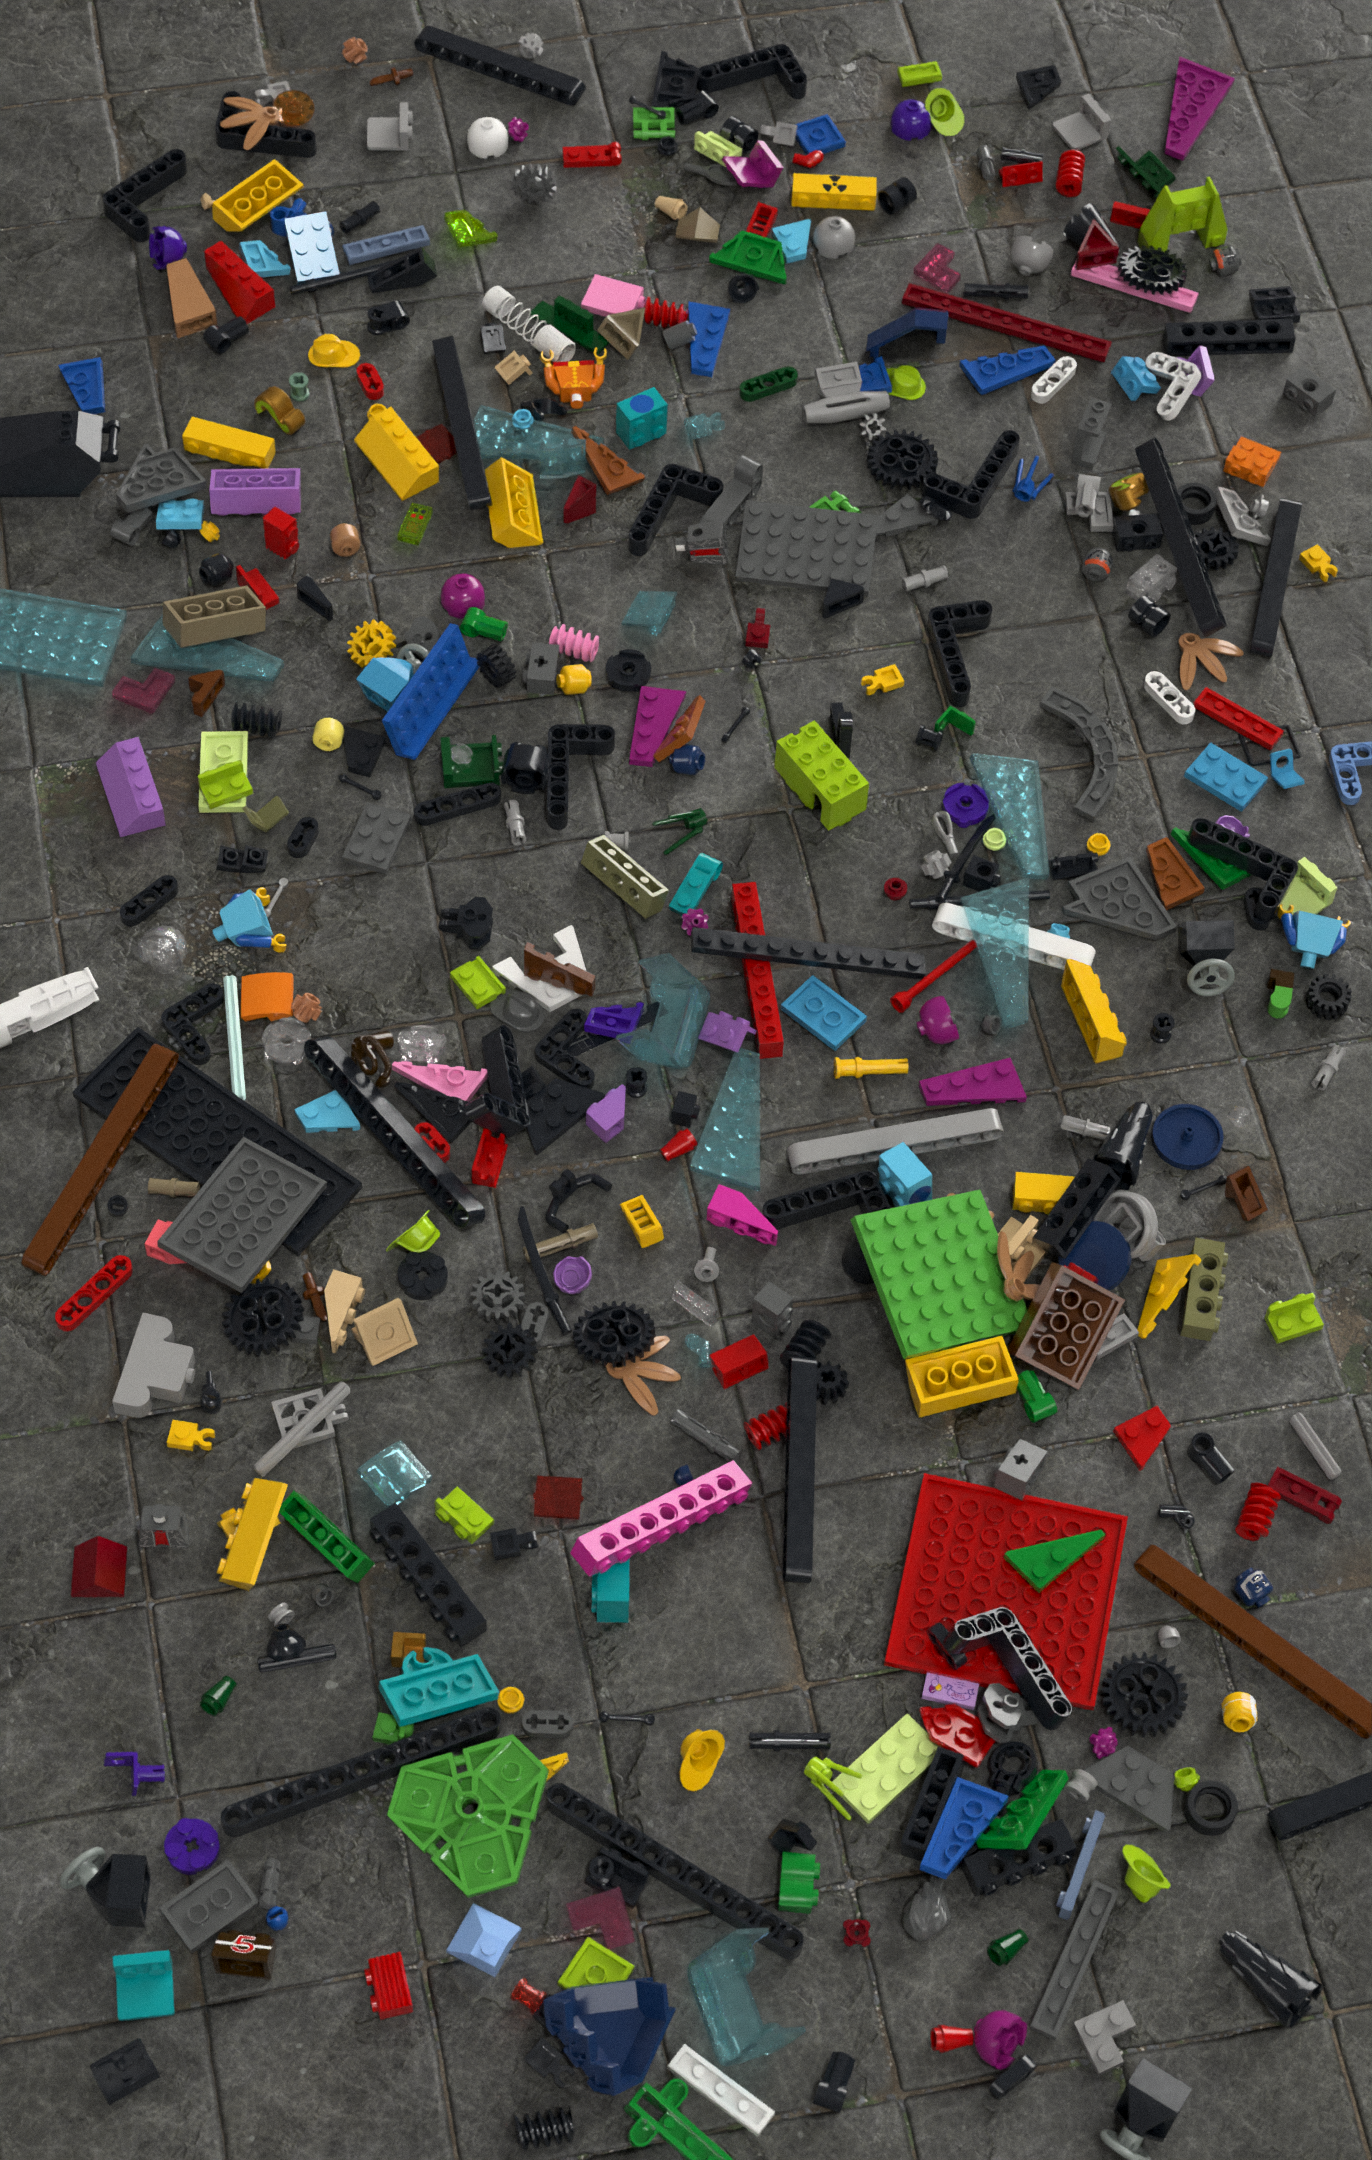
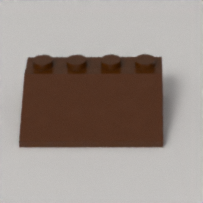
(1065, 1325)

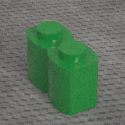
(797, 1882)

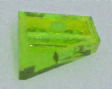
(467, 229)

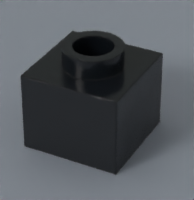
(685, 1109)

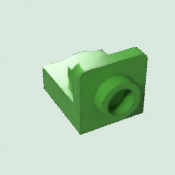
(388, 1730)

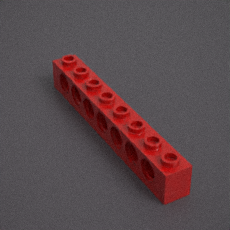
(758, 974)

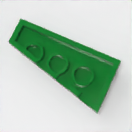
(1026, 1813)

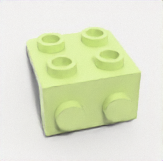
(1310, 889)

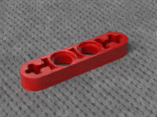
(97, 1295)

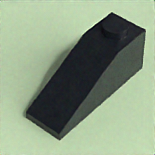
(404, 272)

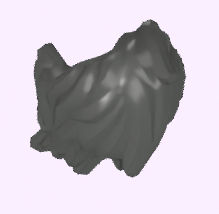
(927, 1911)

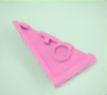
(443, 1079)

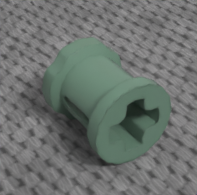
(299, 383)

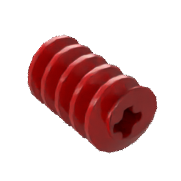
(1070, 173)
(663, 313)
(767, 1426)
(1257, 1512)

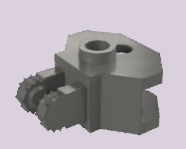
(422, 633)
(1006, 1711)

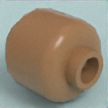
(345, 540)

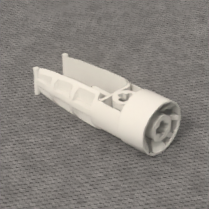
(46, 1004)

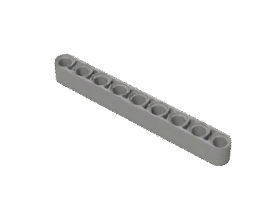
(919, 1136)

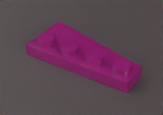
(653, 722)
(985, 1082)

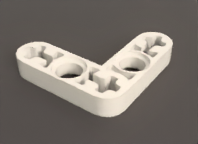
(1179, 378)

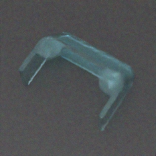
(678, 1018)
(728, 2003)

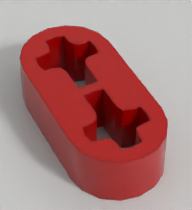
(366, 382)
(435, 1139)

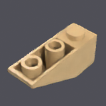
(341, 1298)

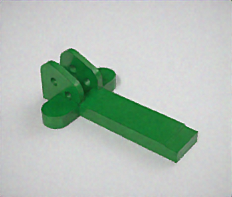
(673, 2124)

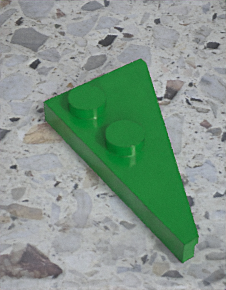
(1219, 871)
(1047, 1561)

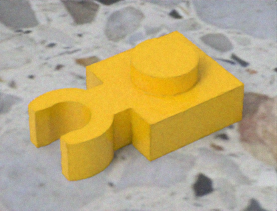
(1317, 560)
(884, 678)
(186, 1435)

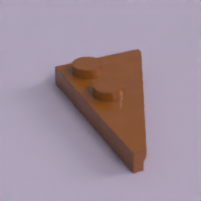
(608, 468)
(682, 731)

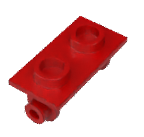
(1021, 174)

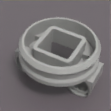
(1145, 1239)

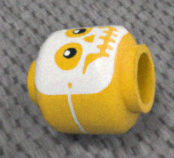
(1239, 1711)

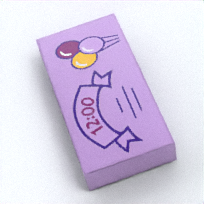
(950, 1691)

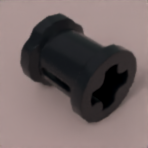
(929, 737)
(1159, 1026)
(636, 1082)

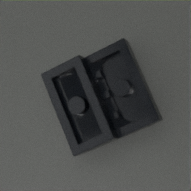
(1274, 303)

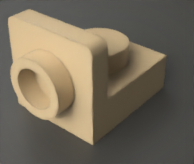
(513, 367)

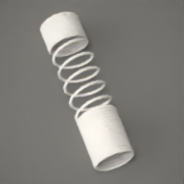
(500, 303)

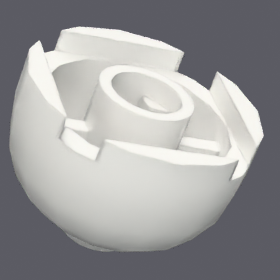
(487, 138)

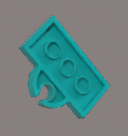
(436, 1686)

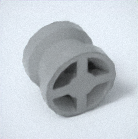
(1080, 1785)

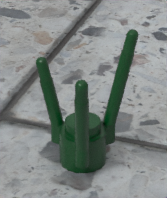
(693, 819)

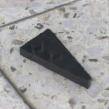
(441, 1110)

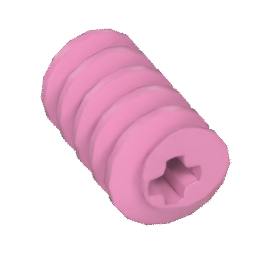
(575, 644)

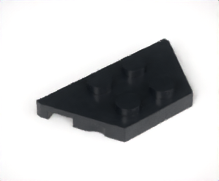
(674, 82)
(557, 1110)

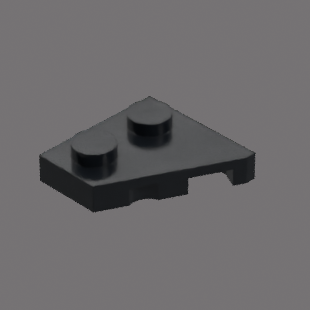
(1038, 84)

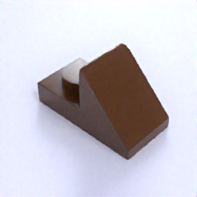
(205, 689)
(1245, 1191)

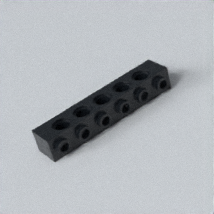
(1229, 337)
(394, 1521)

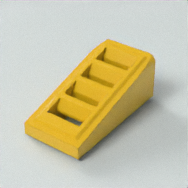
(648, 1234)

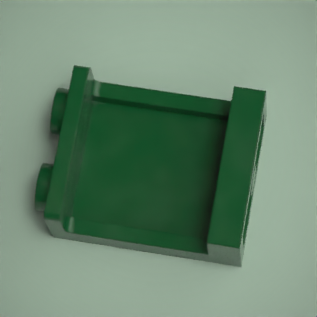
(480, 770)

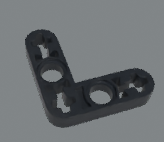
(841, 727)
(184, 1024)
(558, 1052)

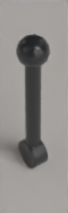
(661, 114)
(744, 712)
(376, 794)
(1185, 1194)
(649, 1719)

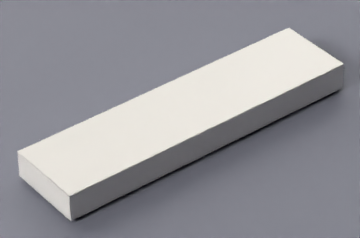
(721, 2090)

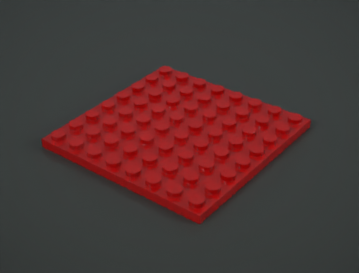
(960, 1571)

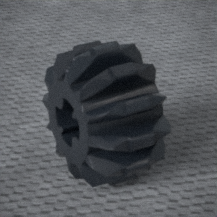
(831, 1382)

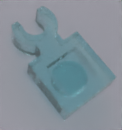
(701, 426)

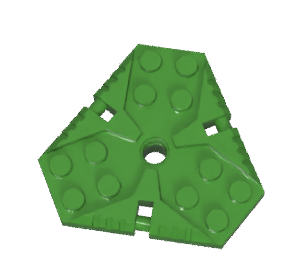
(483, 1846)

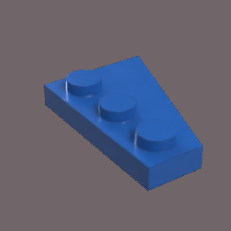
(875, 377)
(86, 384)

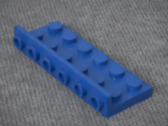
(430, 694)

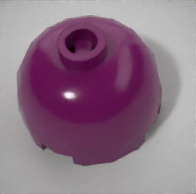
(461, 593)
(937, 1022)
(998, 2037)

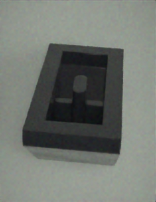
(841, 597)

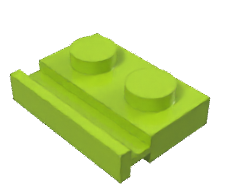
(477, 982)

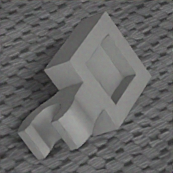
(271, 92)
(783, 133)

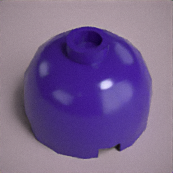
(910, 120)
(166, 246)

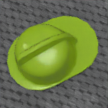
(944, 112)
(906, 382)
(418, 1237)
(1143, 1874)

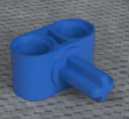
(280, 213)

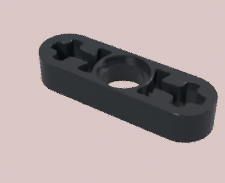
(144, 910)

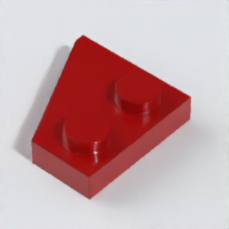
(1143, 1435)

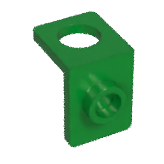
(956, 718)

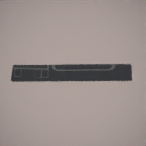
(591, 1040)

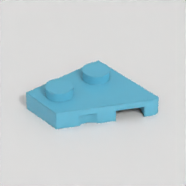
(793, 239)
(262, 260)
(327, 1114)

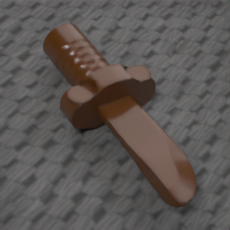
(394, 76)
(314, 1293)

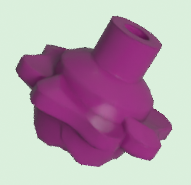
(517, 129)
(694, 918)
(1104, 1742)

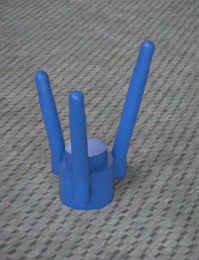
(1025, 489)

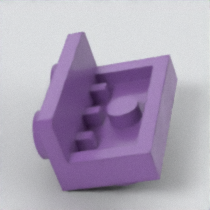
(1201, 360)
(724, 1031)

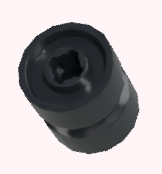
(739, 134)
(897, 195)
(1149, 616)

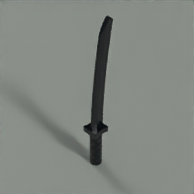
(952, 876)
(551, 1299)

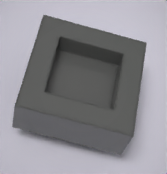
(309, 1332)

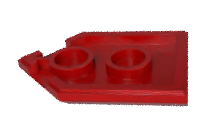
(957, 1731)

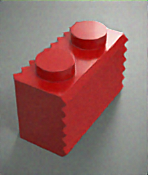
(280, 533)
(389, 1985)

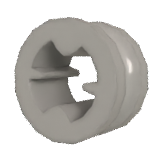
(281, 1614)

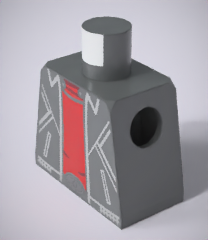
(705, 543)
(163, 1527)

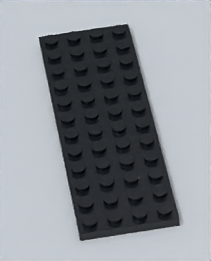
(201, 1122)

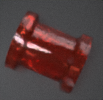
(528, 1995)

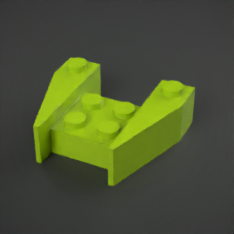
(1182, 212)

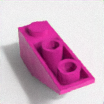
(737, 1213)

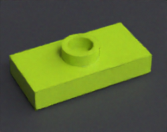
(919, 74)

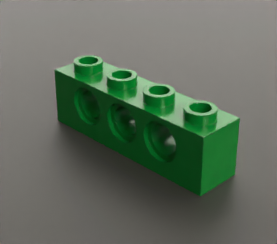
(326, 1536)

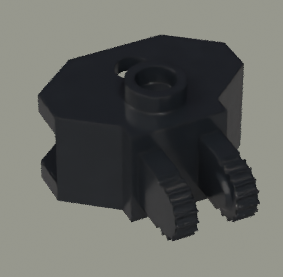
(470, 922)

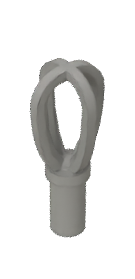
(947, 839)

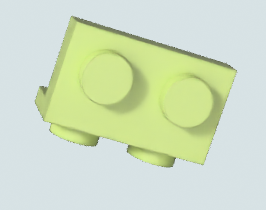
(715, 146)

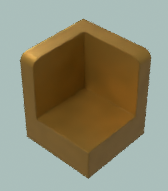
(403, 1644)

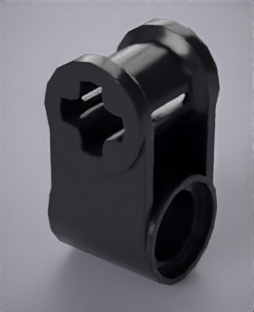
(388, 317)

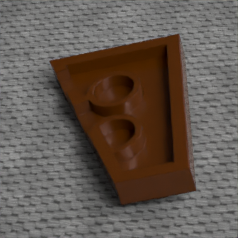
(549, 970)

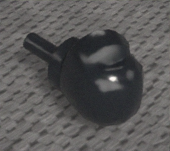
(210, 1398)

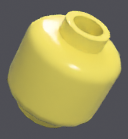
(328, 734)

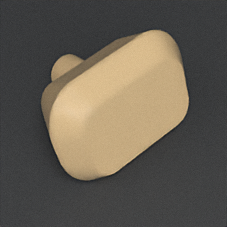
(206, 201)

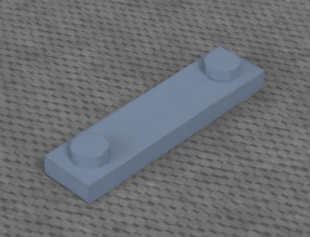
(386, 245)
(1067, 1899)

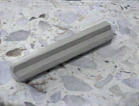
(1315, 1446)

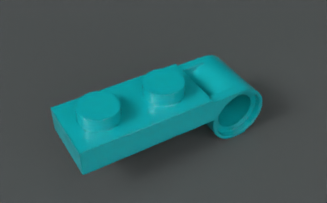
(696, 883)

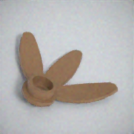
(254, 113)
(1195, 647)
(1013, 1285)
(645, 1369)

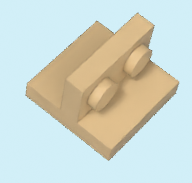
(1021, 1240)
(384, 1331)

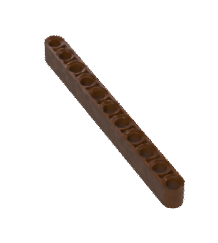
(99, 1160)
(1256, 1640)

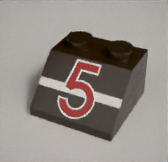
(244, 1954)

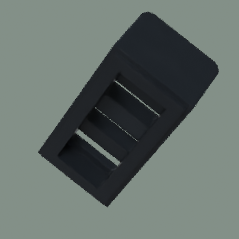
(312, 596)

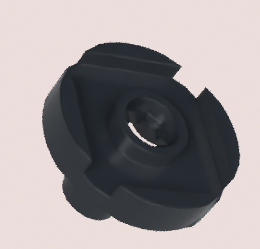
(628, 681)
(422, 1262)

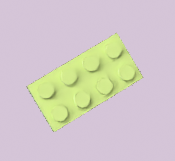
(218, 750)
(887, 1768)

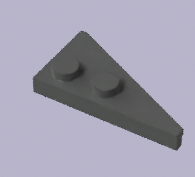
(903, 516)

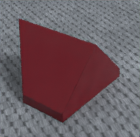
(1096, 249)
(580, 501)

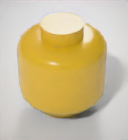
(574, 679)

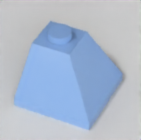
(484, 1940)

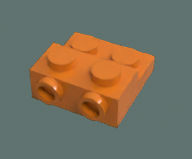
(1251, 461)

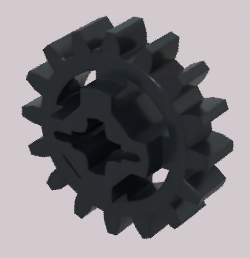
(1225, 547)
(518, 1357)

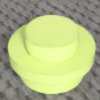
(994, 839)

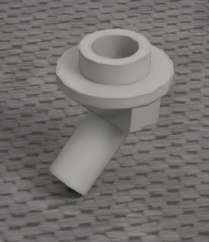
(707, 1269)

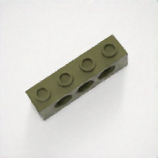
(624, 876)
(1194, 1323)

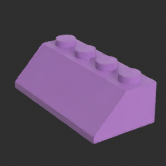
(255, 491)
(130, 788)

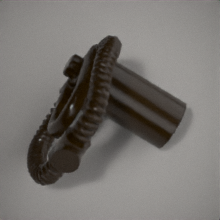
(366, 1046)

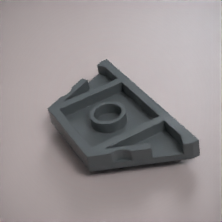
(1136, 1785)

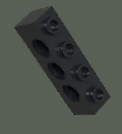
(1076, 1208)
(931, 1802)
(1052, 1835)

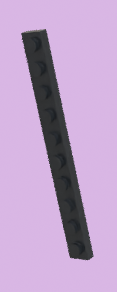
(807, 953)

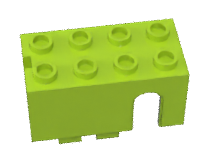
(817, 766)

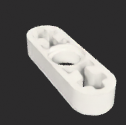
(1052, 388)
(1170, 707)

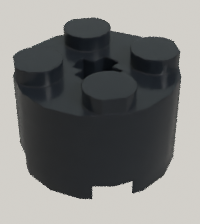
(525, 767)

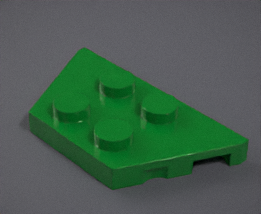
(753, 256)

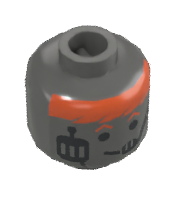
(1225, 260)
(1097, 564)

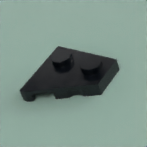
(362, 750)

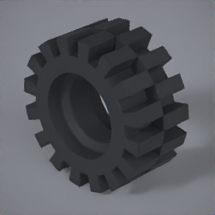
(496, 665)
(1325, 1007)

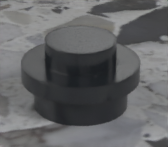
(667, 146)

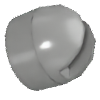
(1168, 1636)

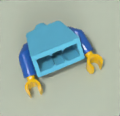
(247, 922)
(1312, 934)

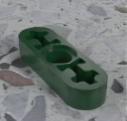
(760, 390)

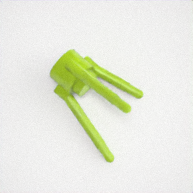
(820, 1774)

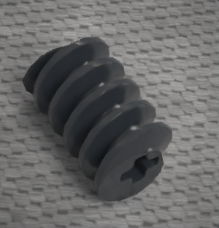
(255, 720)
(806, 1341)
(544, 2129)

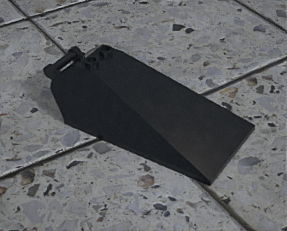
(53, 453)

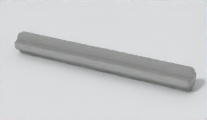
(301, 1429)

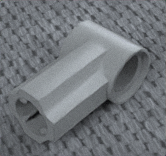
(1086, 493)

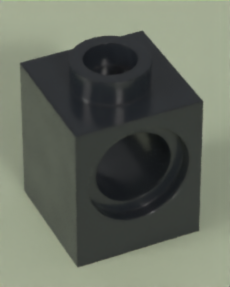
(980, 866)

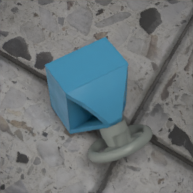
(387, 677)

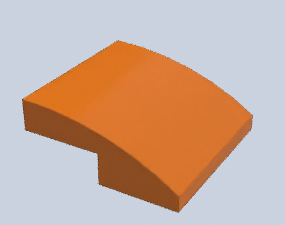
(267, 996)

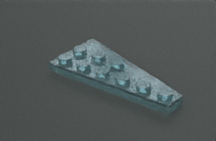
(501, 439)
(227, 654)
(1016, 800)
(1001, 935)
(732, 1133)

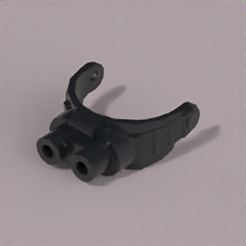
(542, 406)

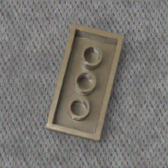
(214, 616)

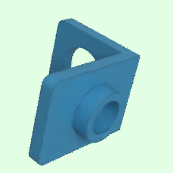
(1285, 775)

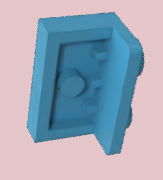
(1135, 377)

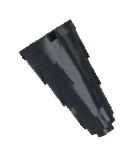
(1126, 1143)
(1272, 1978)

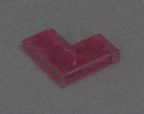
(935, 270)
(145, 695)
(609, 1911)

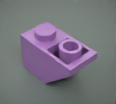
(607, 1116)

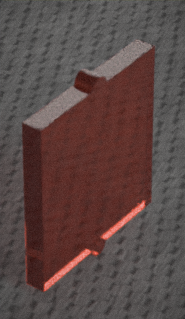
(438, 443)
(558, 1497)

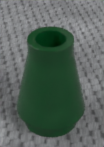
(216, 1697)
(1005, 1948)

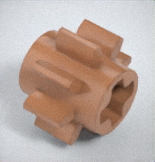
(355, 50)
(306, 1007)

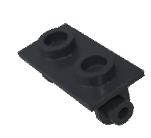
(1073, 865)

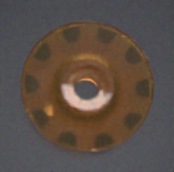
(294, 101)

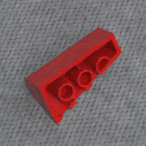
(240, 285)

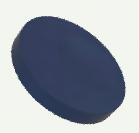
(1187, 1136)
(1102, 1253)

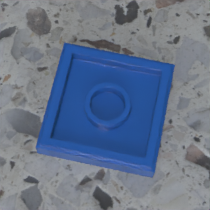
(819, 135)

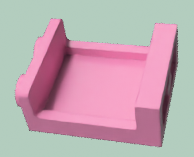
(612, 296)

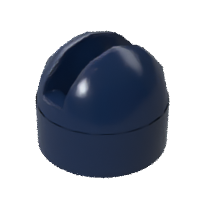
(683, 1475)

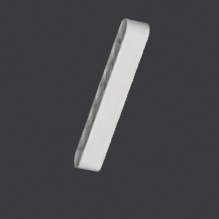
(1043, 946)

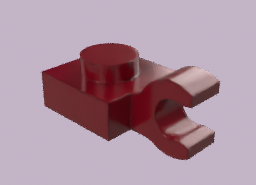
(758, 632)

